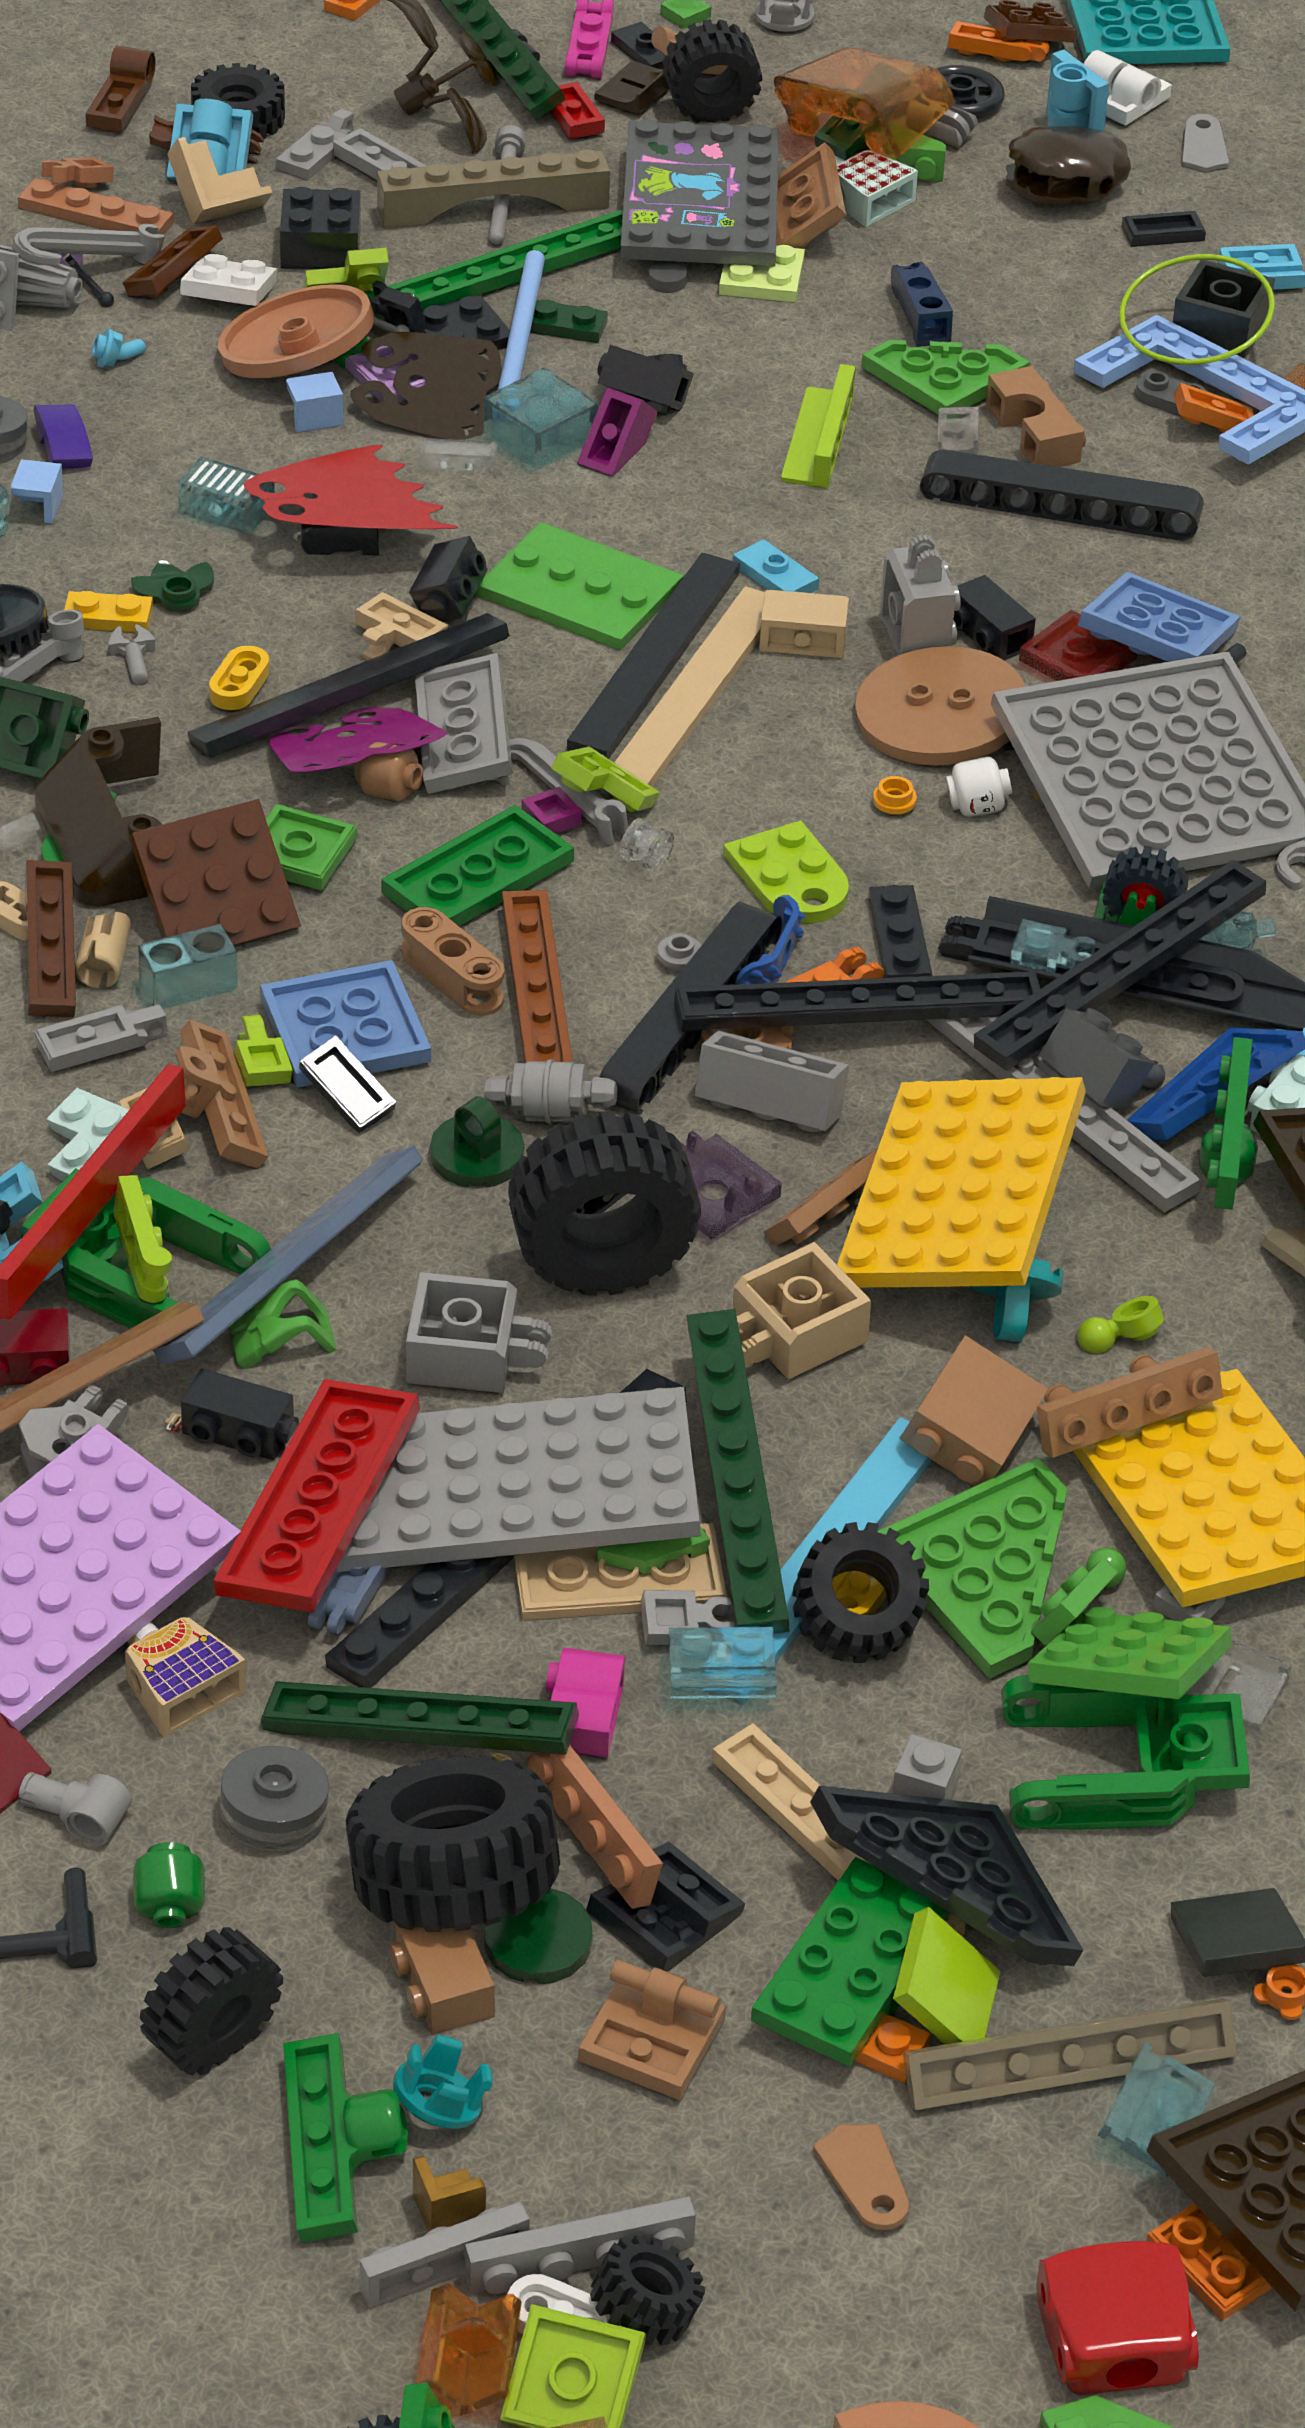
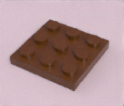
(216, 872)

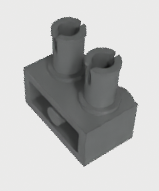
(1105, 1060)

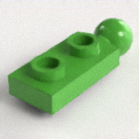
(1103, 1570)

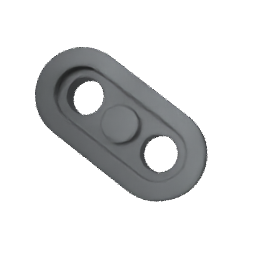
(1158, 390)

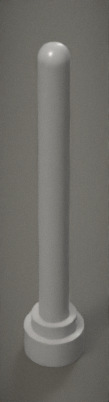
(509, 142)

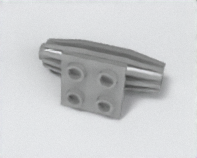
(33, 285)

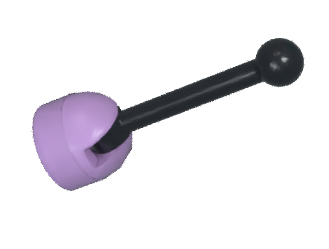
(75, 261)

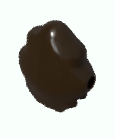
(1066, 165)

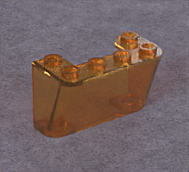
(884, 94)

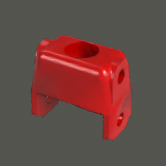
(1118, 2316)

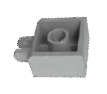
(918, 597)
(470, 1333)

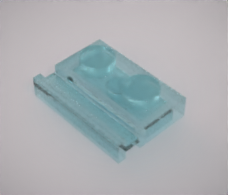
(722, 1662)
(1152, 2099)

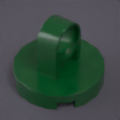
(476, 1146)

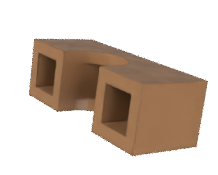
(1048, 429)

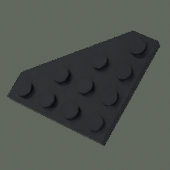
(959, 1860)

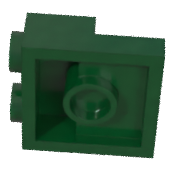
(37, 726)

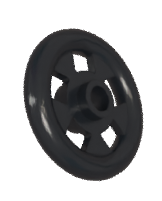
(965, 86)

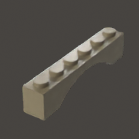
(422, 193)

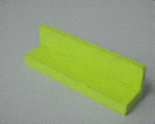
(820, 431)

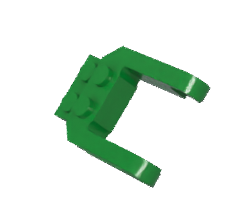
(97, 1259)
(1178, 1746)

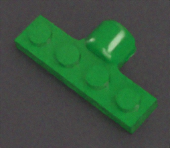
(1230, 1148)
(333, 2135)

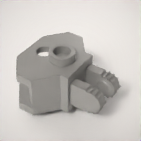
(54, 1429)

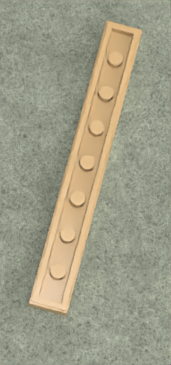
(695, 689)

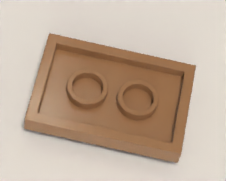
(809, 198)

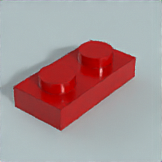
(577, 113)

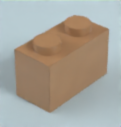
(445, 1977)

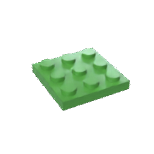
(1131, 1653)

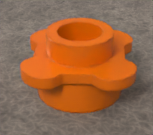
(1280, 1978)

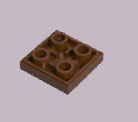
(1029, 23)

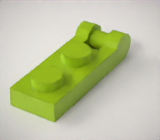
(141, 1240)

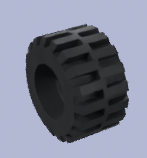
(708, 47)
(878, 1557)

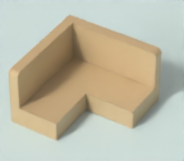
(205, 192)

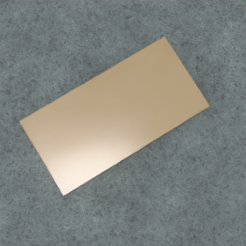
(576, 1585)

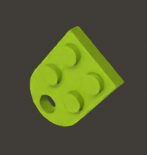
(792, 864)

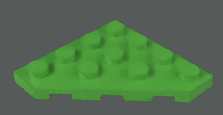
(990, 1561)

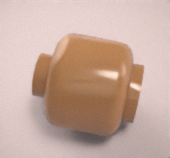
(389, 775)

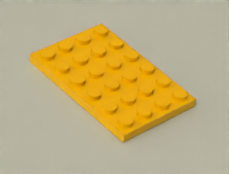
(962, 1183)
(1209, 1495)

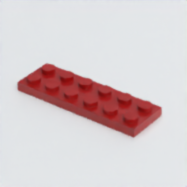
(317, 1495)

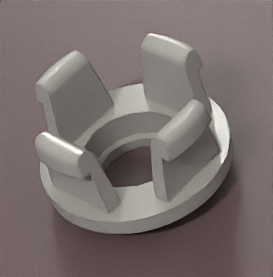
(780, 14)

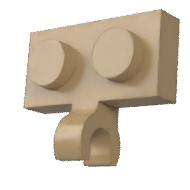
(392, 623)

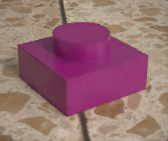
(553, 810)

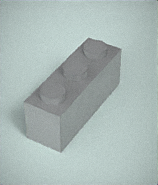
(771, 1081)

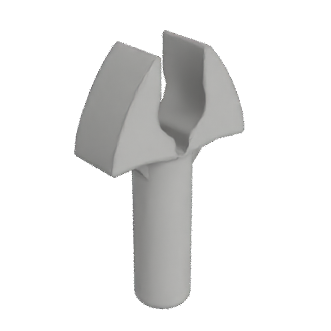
(133, 651)

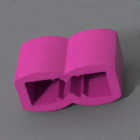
(596, 1686)

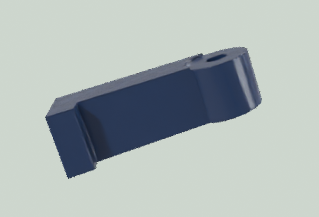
(922, 303)

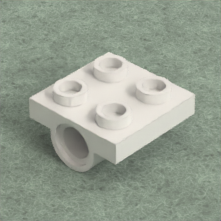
(1130, 89)

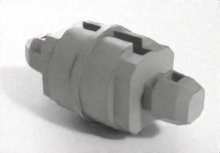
(550, 1091)

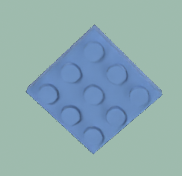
(1157, 620)
(359, 1006)

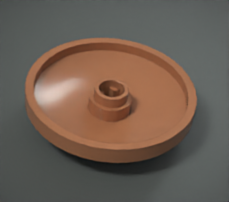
(295, 331)

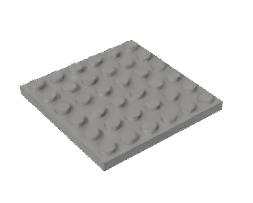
(1158, 762)

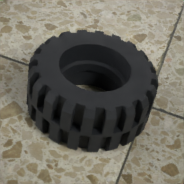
(596, 1160)
(453, 1843)

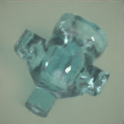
(1241, 931)

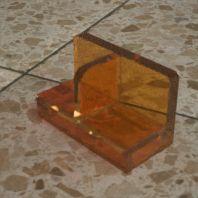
(468, 2349)

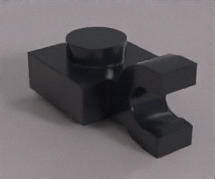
(397, 307)

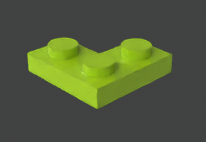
(360, 270)
(590, 770)

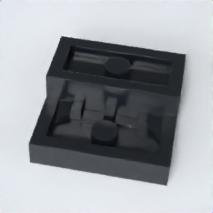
(682, 1915)

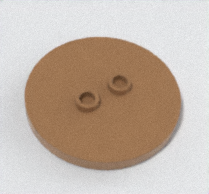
(935, 705)

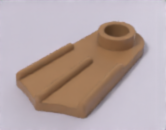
(864, 2173)

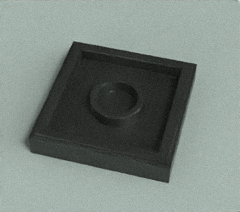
(1238, 1932)

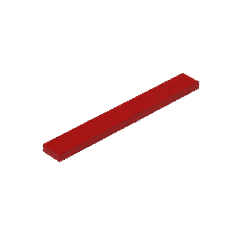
(90, 1189)

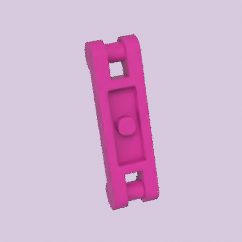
(589, 38)

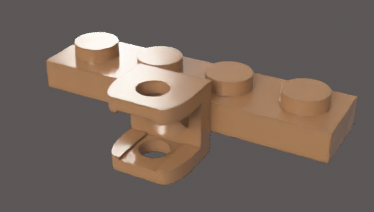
(217, 1086)

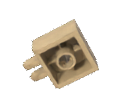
(800, 1312)

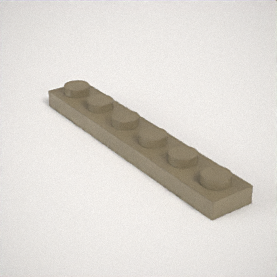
(1066, 2053)

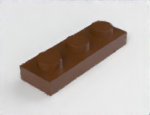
(172, 262)

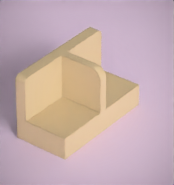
(803, 623)

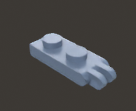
(346, 1597)

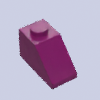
(616, 432)

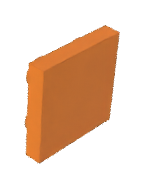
(1211, 2262)

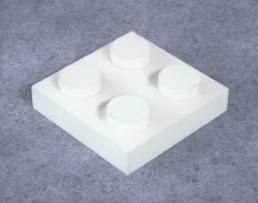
(228, 281)

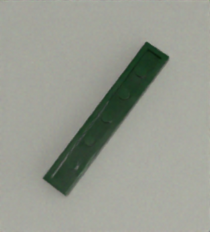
(421, 1717)

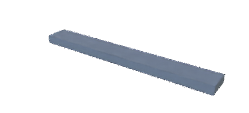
(291, 1253)

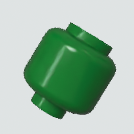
(168, 1884)

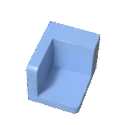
(316, 401)
(39, 483)

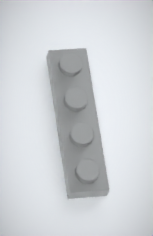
(574, 2245)

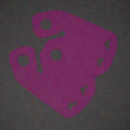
(396, 728)

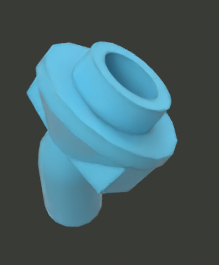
(109, 348)

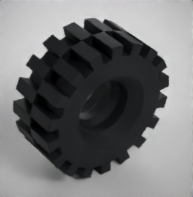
(245, 90)
(211, 2000)

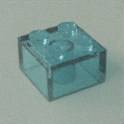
(539, 418)

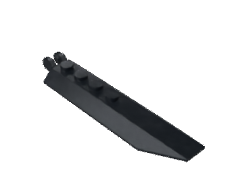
(1199, 978)

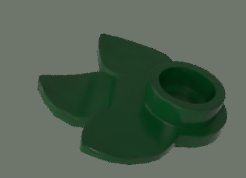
(174, 587)

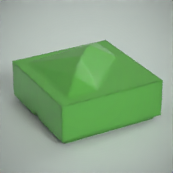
(685, 11)

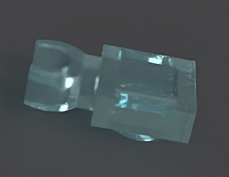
(1047, 946)

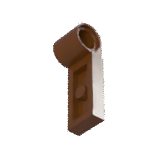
(123, 90)

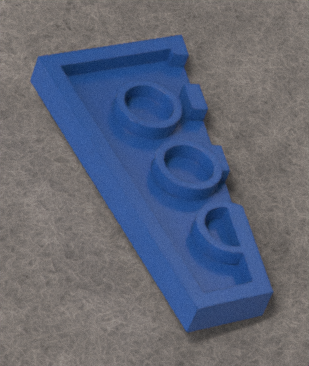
(1196, 1087)

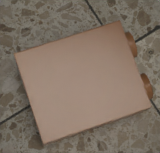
(974, 1413)

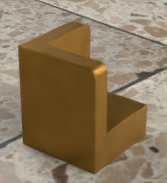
(448, 2197)

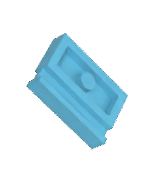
(1272, 261)

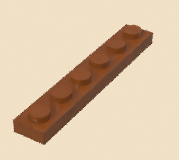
(536, 976)

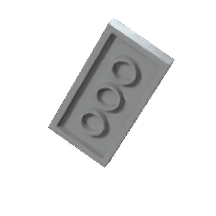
(471, 707)

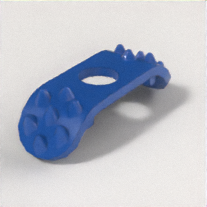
(771, 966)

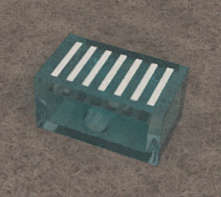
(218, 496)

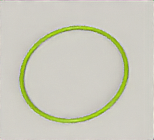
(1252, 340)

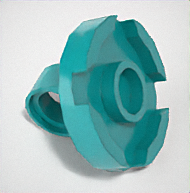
(1013, 1301)

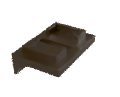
(633, 87)

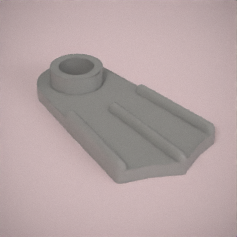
(1204, 144)

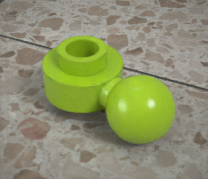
(1133, 1319)

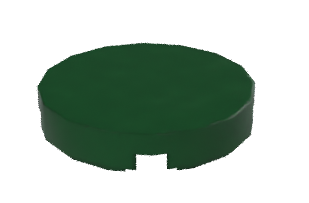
(543, 1941)

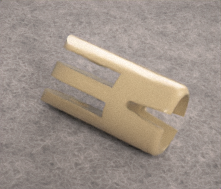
(102, 949)

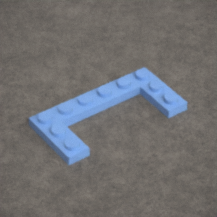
(1277, 399)

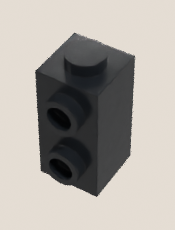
(645, 377)
(449, 579)
(993, 618)
(238, 1414)

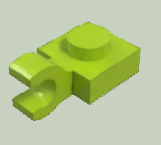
(259, 1057)

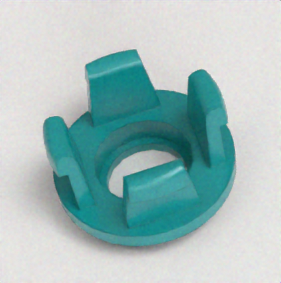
(454, 2098)

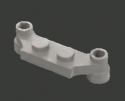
(61, 641)

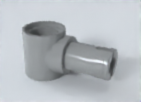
(84, 1808)

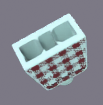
(875, 186)

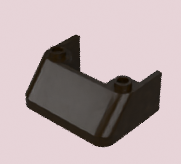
(84, 816)

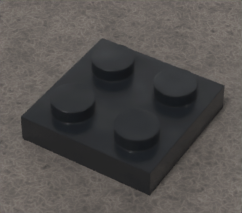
(469, 319)

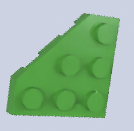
(942, 373)

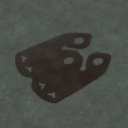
(450, 389)

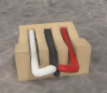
(174, 1422)

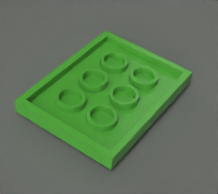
(579, 585)

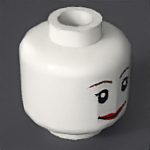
(978, 787)

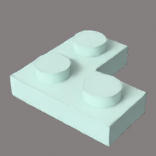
(86, 1123)

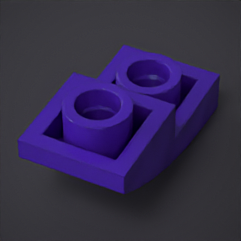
(64, 435)

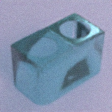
(188, 967)

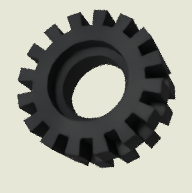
(647, 2289)

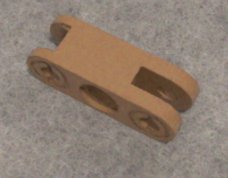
(452, 960)

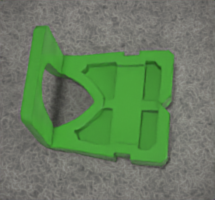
(263, 1332)

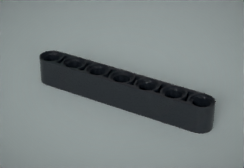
(1081, 492)
(657, 1041)

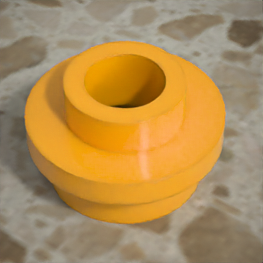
(895, 795)

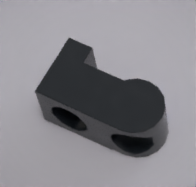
(331, 539)

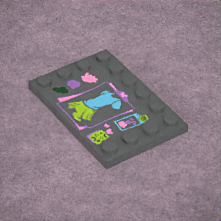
(700, 193)

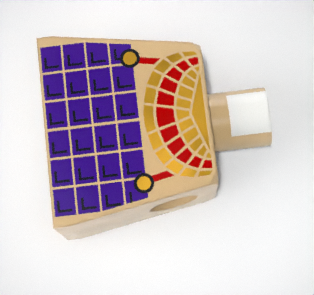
(182, 1673)

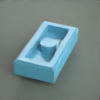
(775, 569)

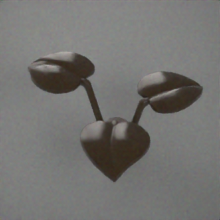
(421, 90)

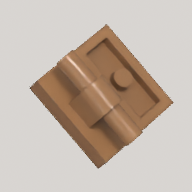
(652, 2029)

